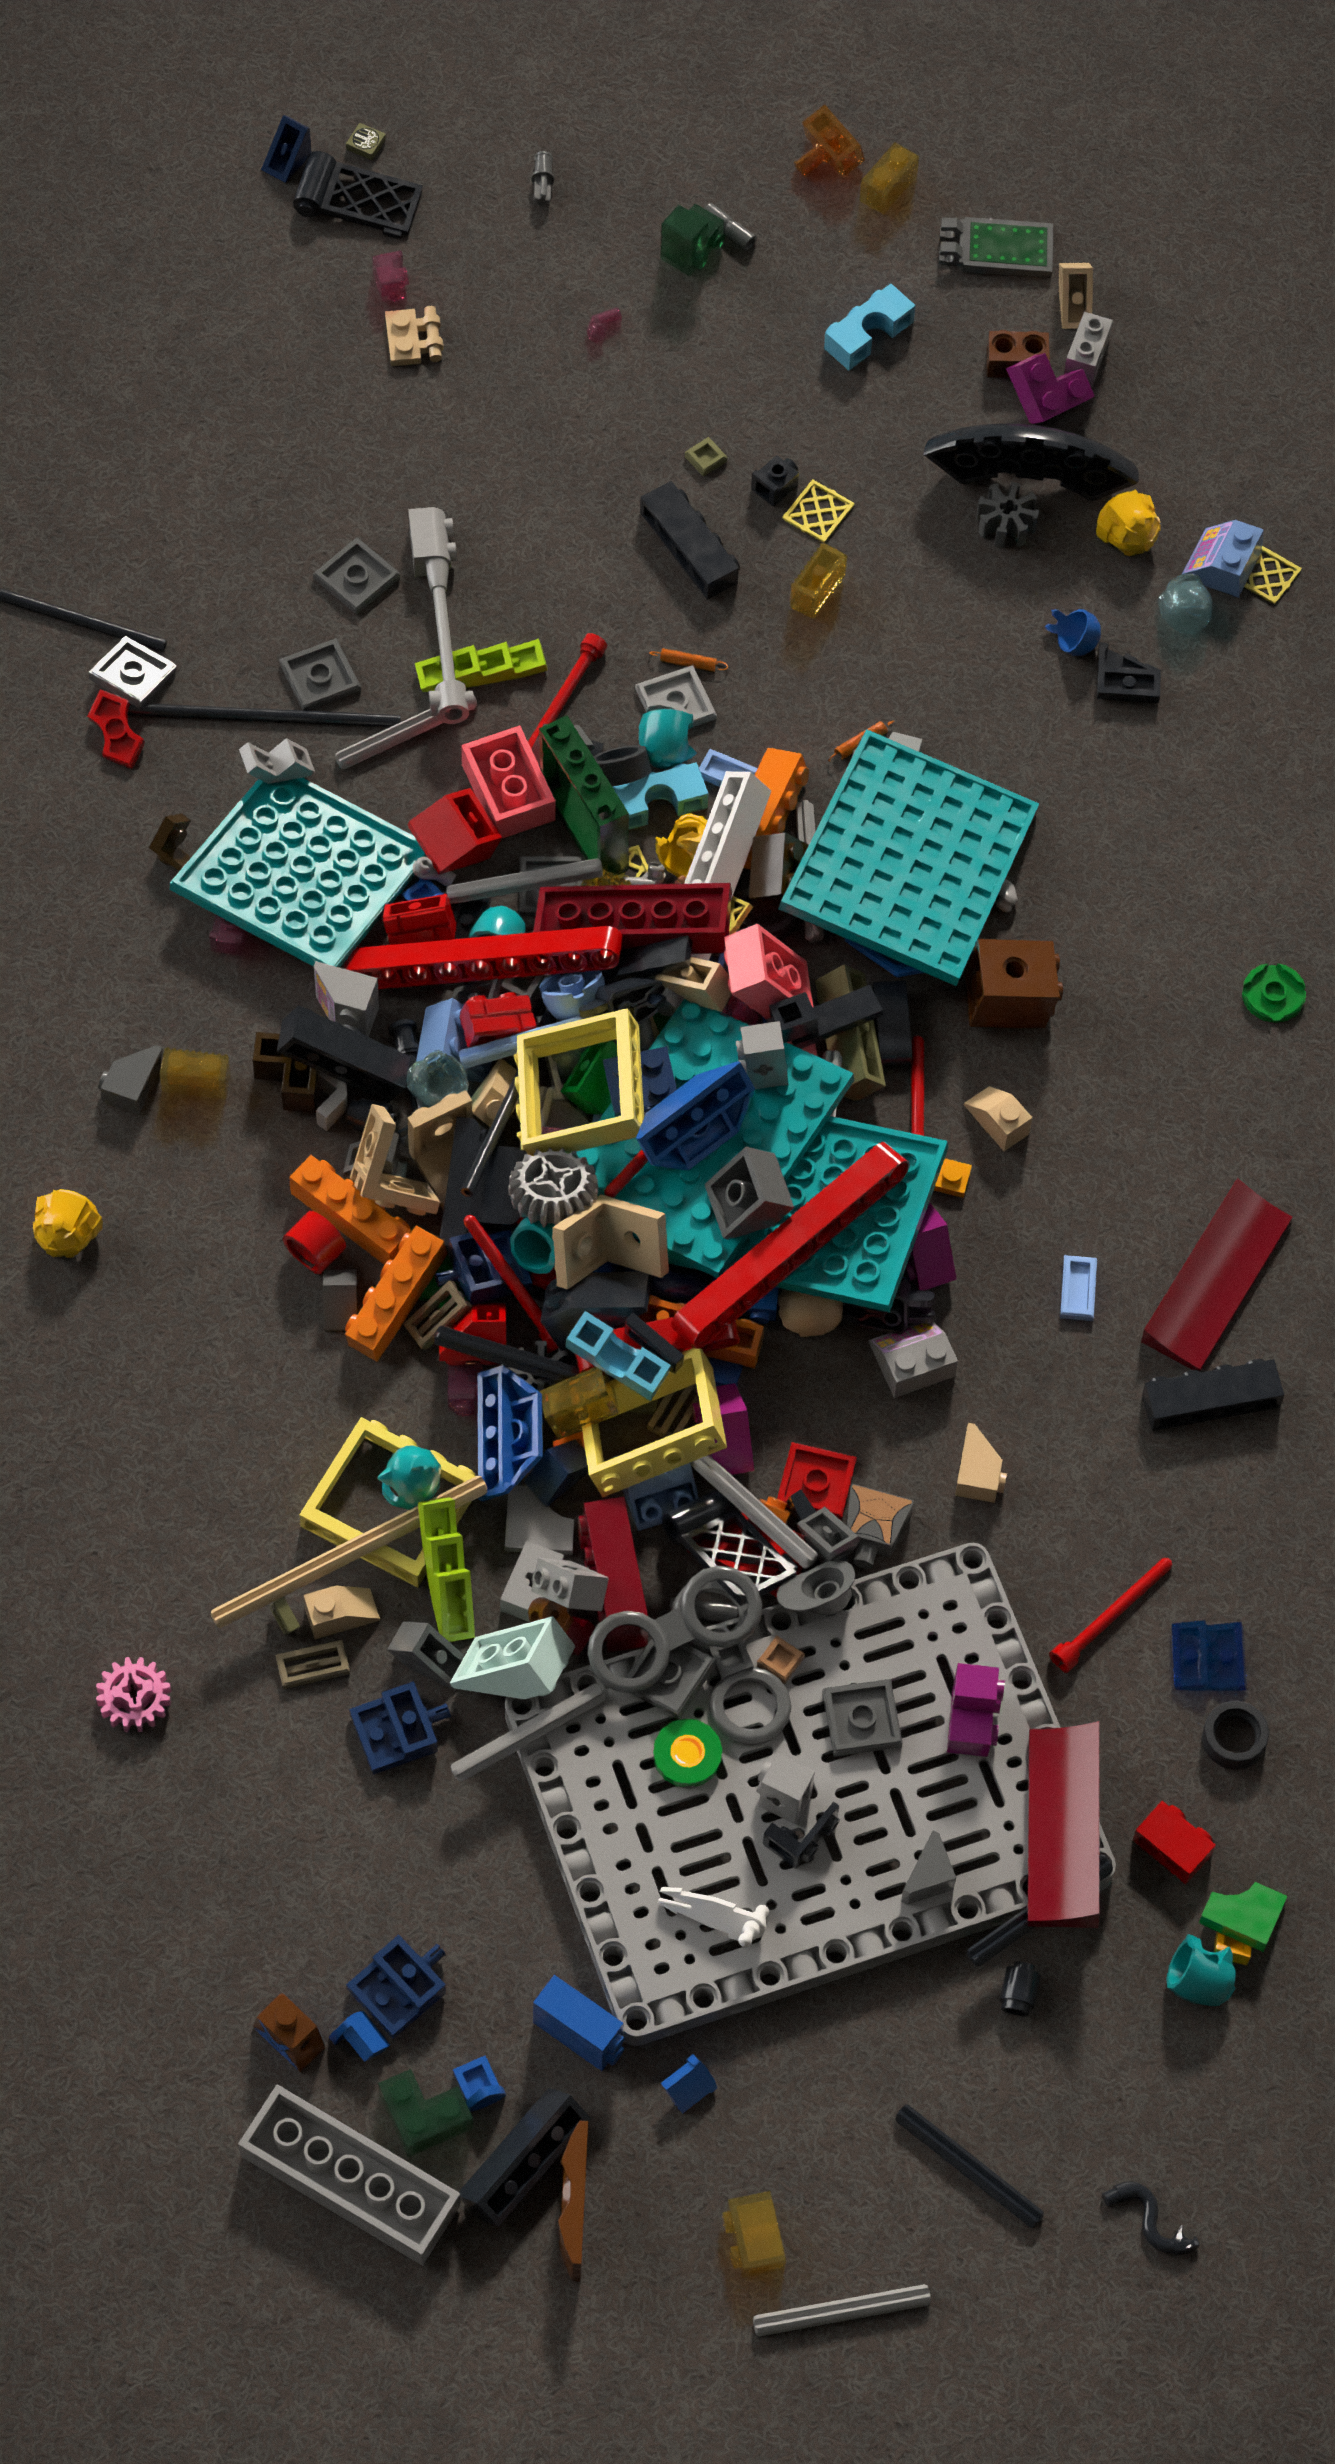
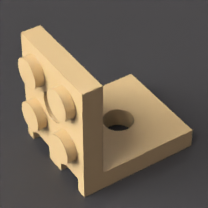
(432, 1138)
(383, 1187)
(605, 1235)

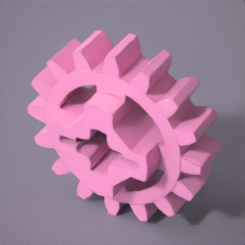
(148, 1691)

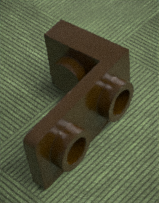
(168, 837)

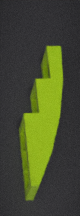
(485, 665)
(446, 1569)

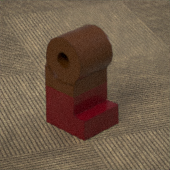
(577, 1629)

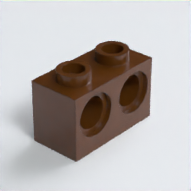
(1016, 348)

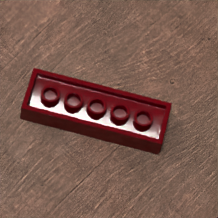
(642, 912)
(1216, 1277)
(1063, 1827)

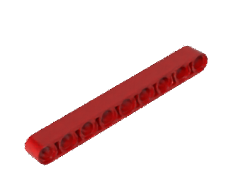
(489, 957)
(790, 1245)

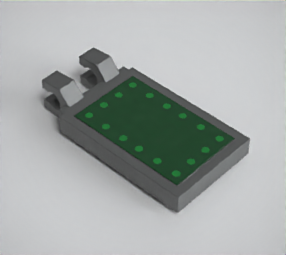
(997, 246)

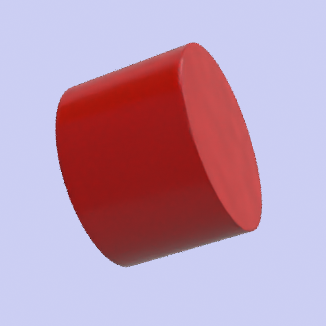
(314, 1240)

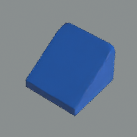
(725, 1372)

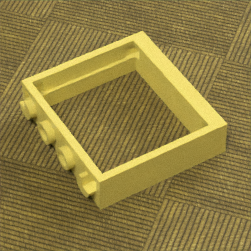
(567, 1037)
(667, 1452)
(338, 1533)

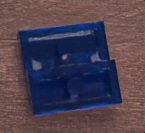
(1209, 1656)

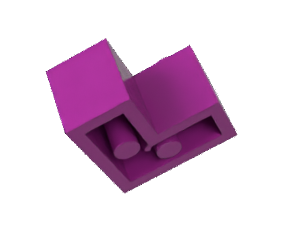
(1043, 393)
(931, 1255)
(738, 1455)
(974, 1701)

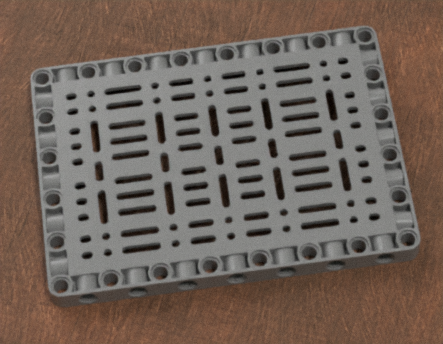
(858, 1934)

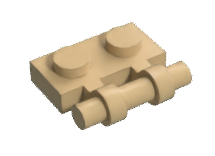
(403, 336)

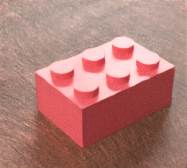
(508, 781)
(764, 969)

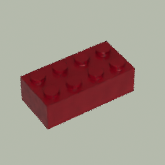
(611, 1552)

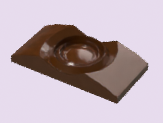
(573, 2200)

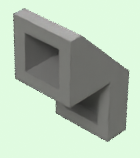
(282, 763)
(335, 1105)

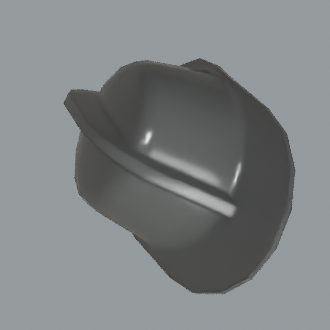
(819, 1590)

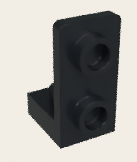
(786, 1844)

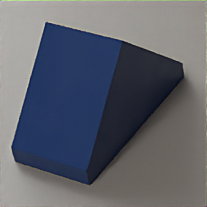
(288, 149)
(557, 1471)

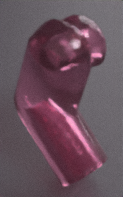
(599, 323)

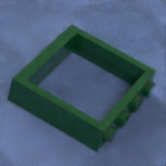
(583, 796)

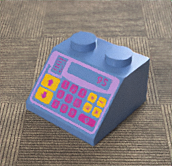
(1226, 556)

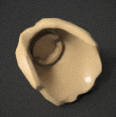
(808, 1313)

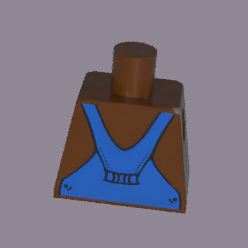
(287, 2030)

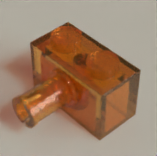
(830, 143)

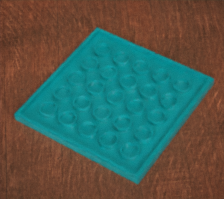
(300, 869)

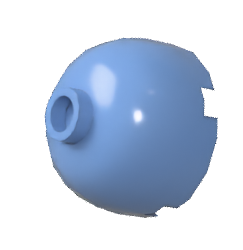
(569, 992)

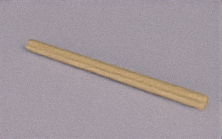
(338, 1557)

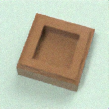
(781, 1659)

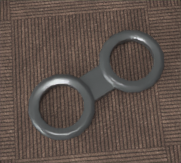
(674, 1629)
(736, 1667)

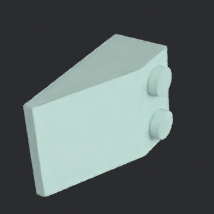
(516, 1660)

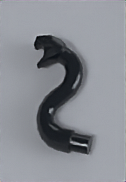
(1129, 2190)

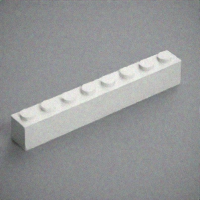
(724, 845)

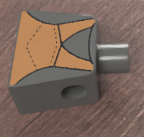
(878, 1522)

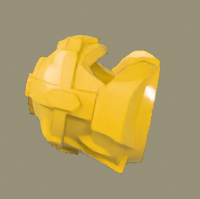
(1129, 523)
(680, 847)
(65, 1223)

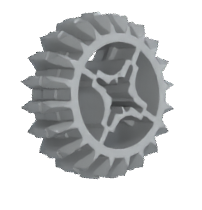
(552, 1186)

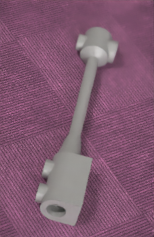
(433, 559)

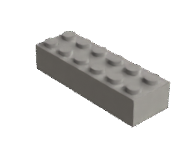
(349, 2174)

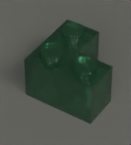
(690, 237)
(421, 2121)

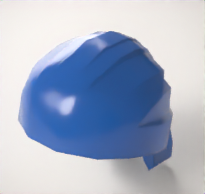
(1076, 632)

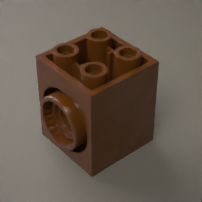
(1012, 983)

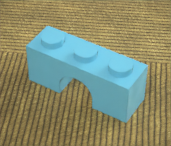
(884, 310)
(680, 786)
(602, 1348)

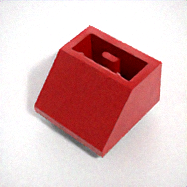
(455, 832)
(482, 1321)

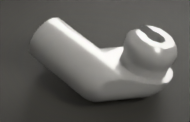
(424, 869)
(654, 875)
(1007, 897)

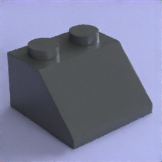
(749, 1193)

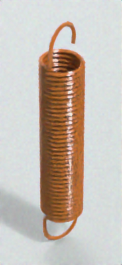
(687, 659)
(849, 746)

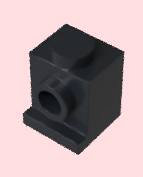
(775, 480)
(795, 1017)

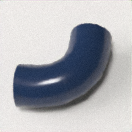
(676, 1286)

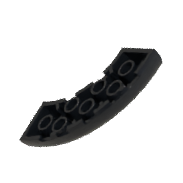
(1032, 453)

